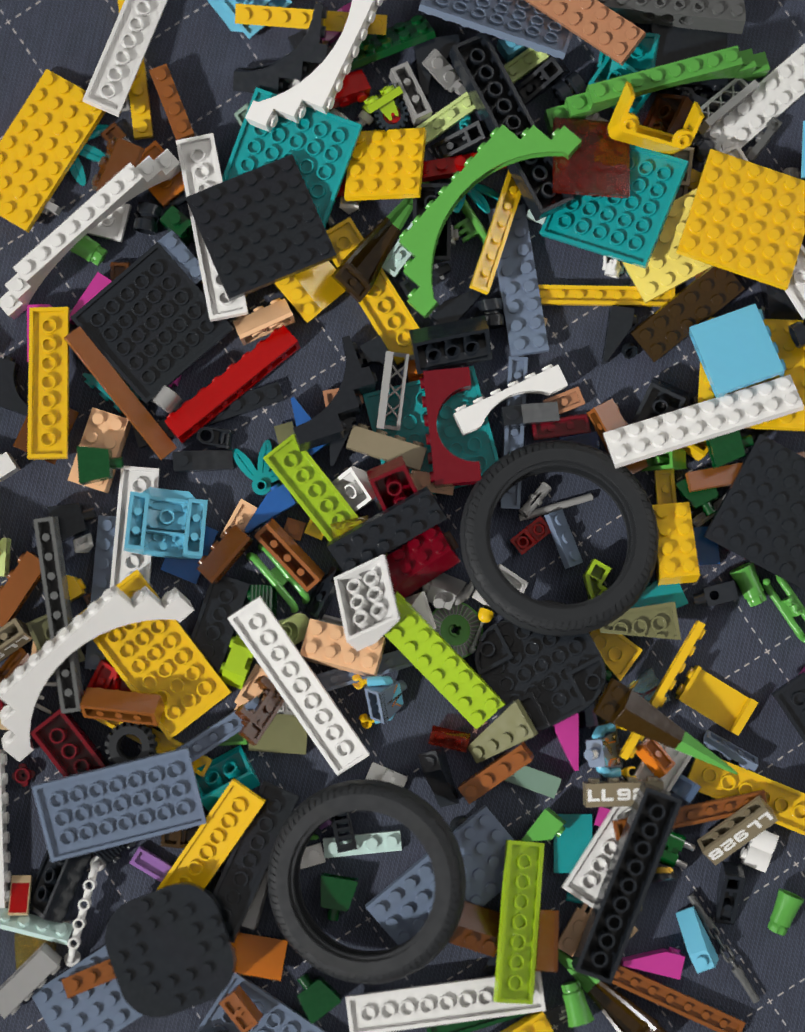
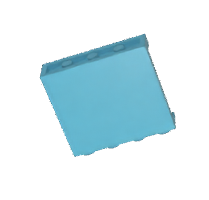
(736, 350)

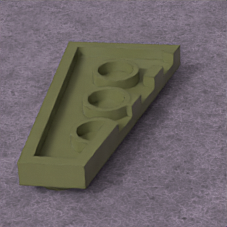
(647, 621)
(505, 732)

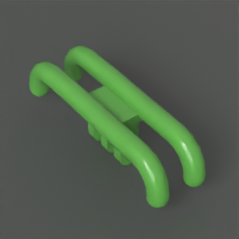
(470, 225)
(278, 578)
(788, 607)

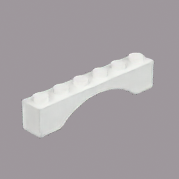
(545, 383)

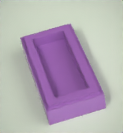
(150, 863)

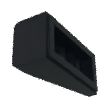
(344, 847)

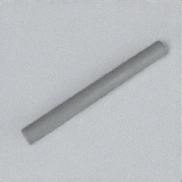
(557, 506)

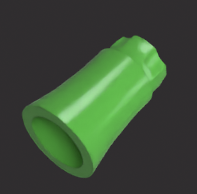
(89, 250)
(749, 583)
(784, 911)
(576, 1005)

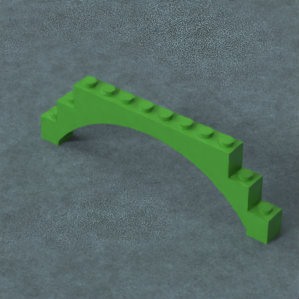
(713, 65)
(500, 151)

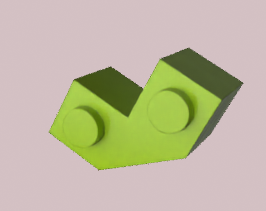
(594, 578)
(238, 663)

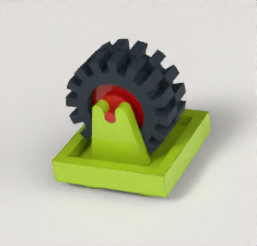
(387, 109)

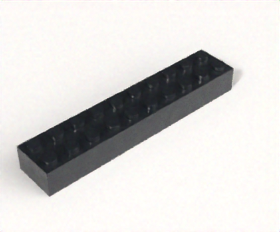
(502, 105)
(626, 883)

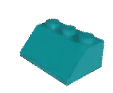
(611, 69)
(220, 774)

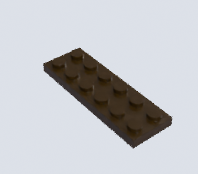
(687, 308)

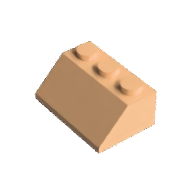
(263, 321)

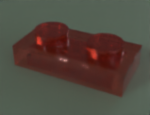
(449, 738)

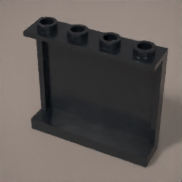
(685, 43)

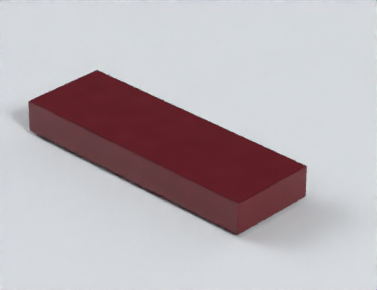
(565, 427)

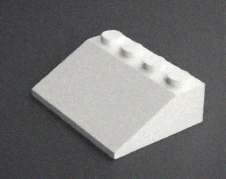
(366, 602)

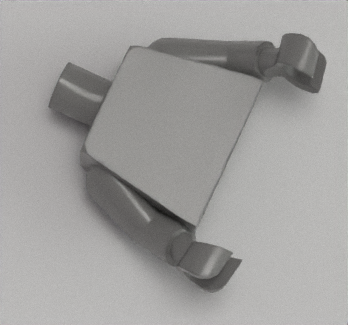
(447, 591)

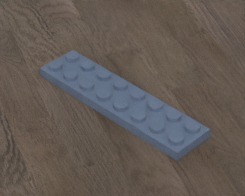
(520, 290)

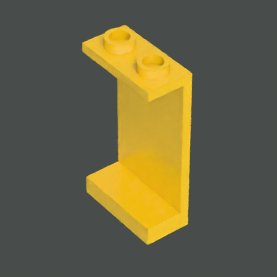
(715, 700)

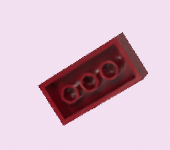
(391, 482)
(420, 561)
(67, 744)

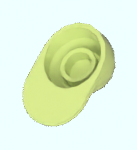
(295, 627)

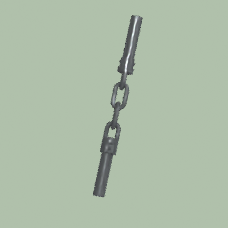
(737, 969)

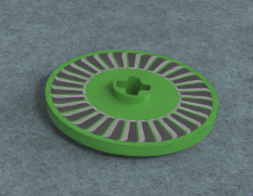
(467, 622)

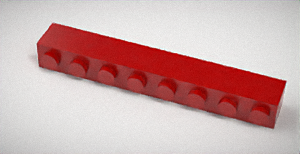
(232, 384)

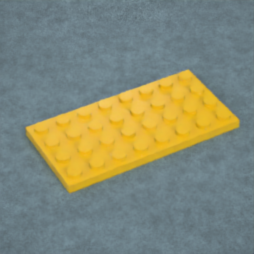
(42, 147)
(164, 662)

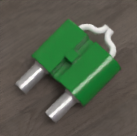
(673, 846)

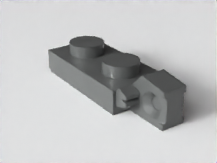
(763, 139)

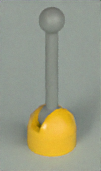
(484, 616)

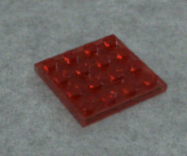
(597, 167)

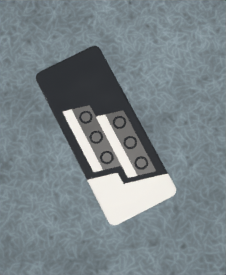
(557, 1014)

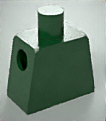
(178, 223)
(727, 448)
(96, 464)
(698, 499)
(336, 894)
(317, 997)

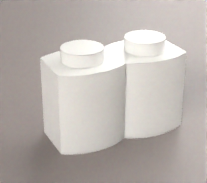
(759, 851)

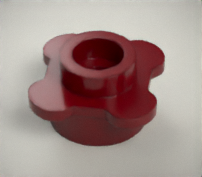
(17, 775)

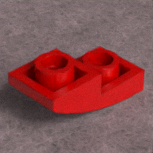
(531, 535)

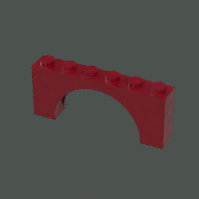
(439, 388)

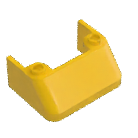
(626, 127)

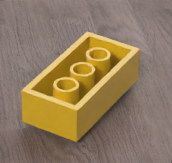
(676, 544)

